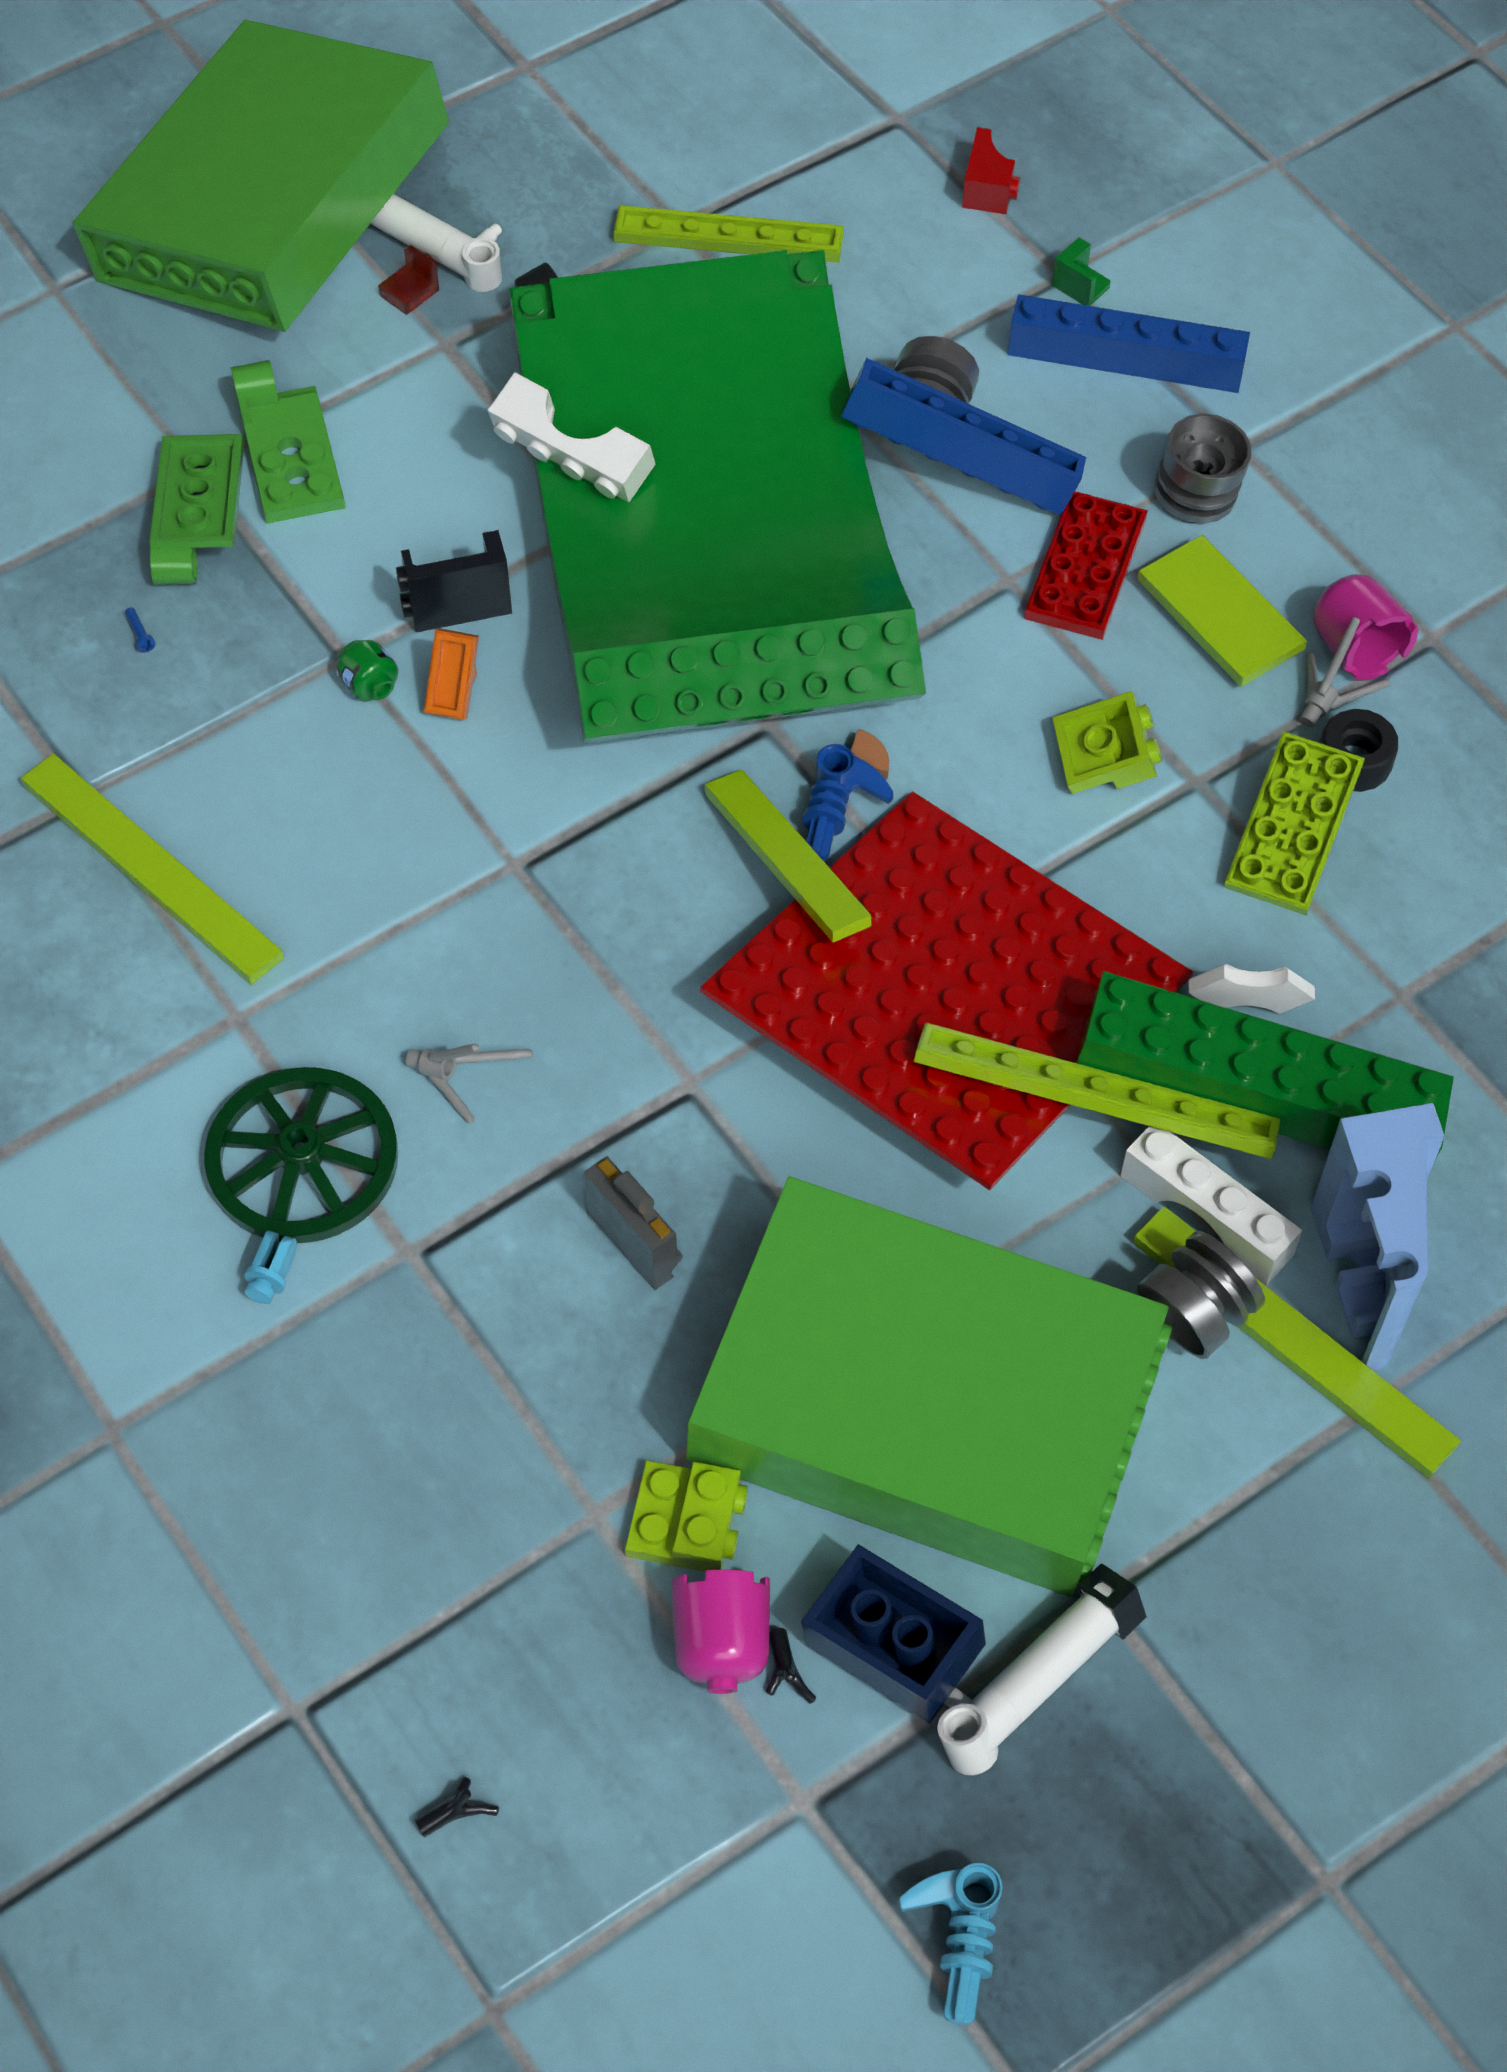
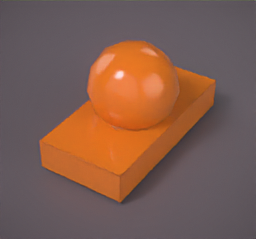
(451, 673)

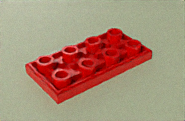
(1086, 565)

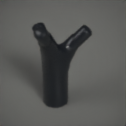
(785, 1666)
(452, 1809)

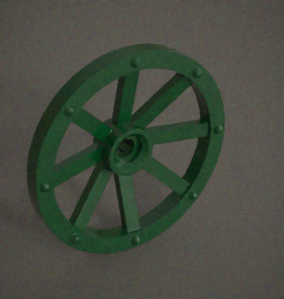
(304, 1158)

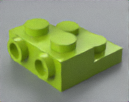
(1107, 743)
(686, 1515)

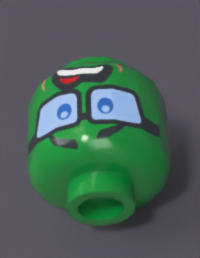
(366, 670)

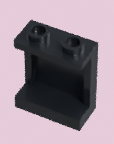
(456, 588)

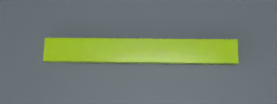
(153, 869)
(1098, 1090)
(1324, 1363)

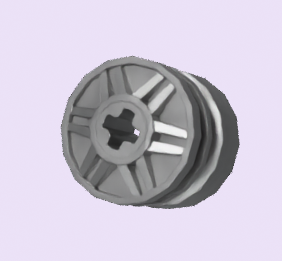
(940, 365)
(1202, 468)
(1203, 1293)

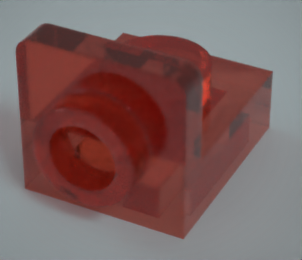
(412, 282)

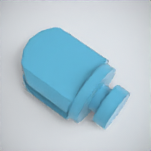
(270, 1267)

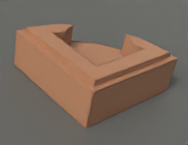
(872, 751)

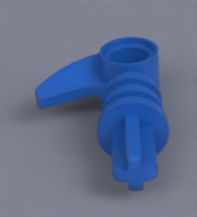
(831, 793)

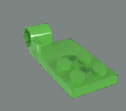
(282, 422)
(188, 520)

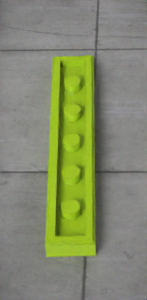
(725, 232)
(788, 856)

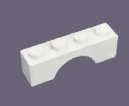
(612, 461)
(1173, 1171)

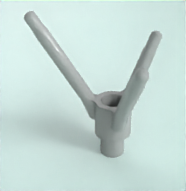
(1321, 694)
(441, 1066)

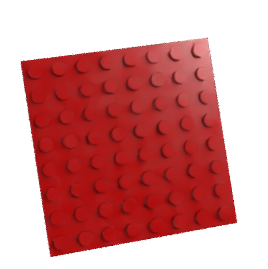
(952, 943)

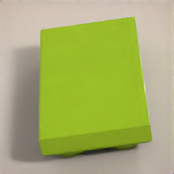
(1222, 610)
(1294, 823)

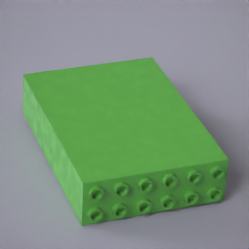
(263, 173)
(931, 1386)

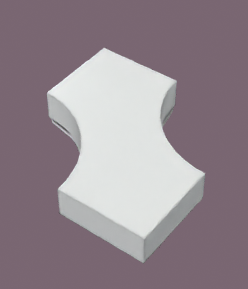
(1273, 990)

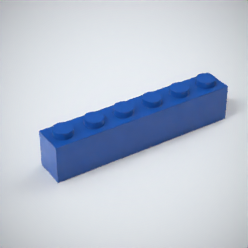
(1128, 343)
(963, 437)

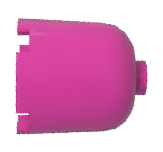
(1383, 627)
(721, 1628)

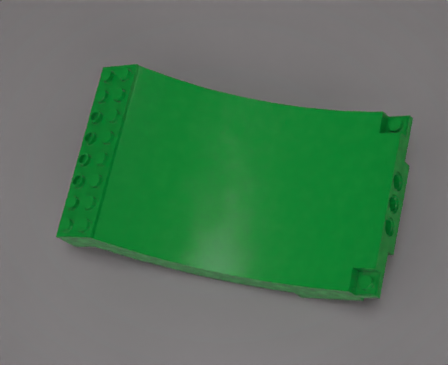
(755, 546)

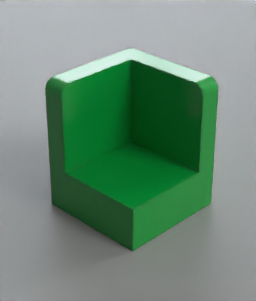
(1074, 276)

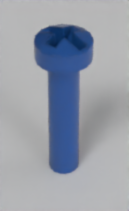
(144, 642)

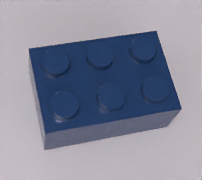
(894, 1633)

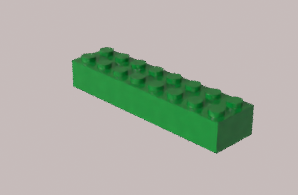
(1248, 1061)

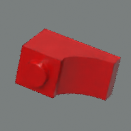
(989, 177)

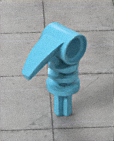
(972, 1928)

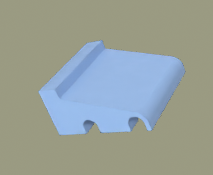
(1376, 1215)

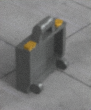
(631, 1222)

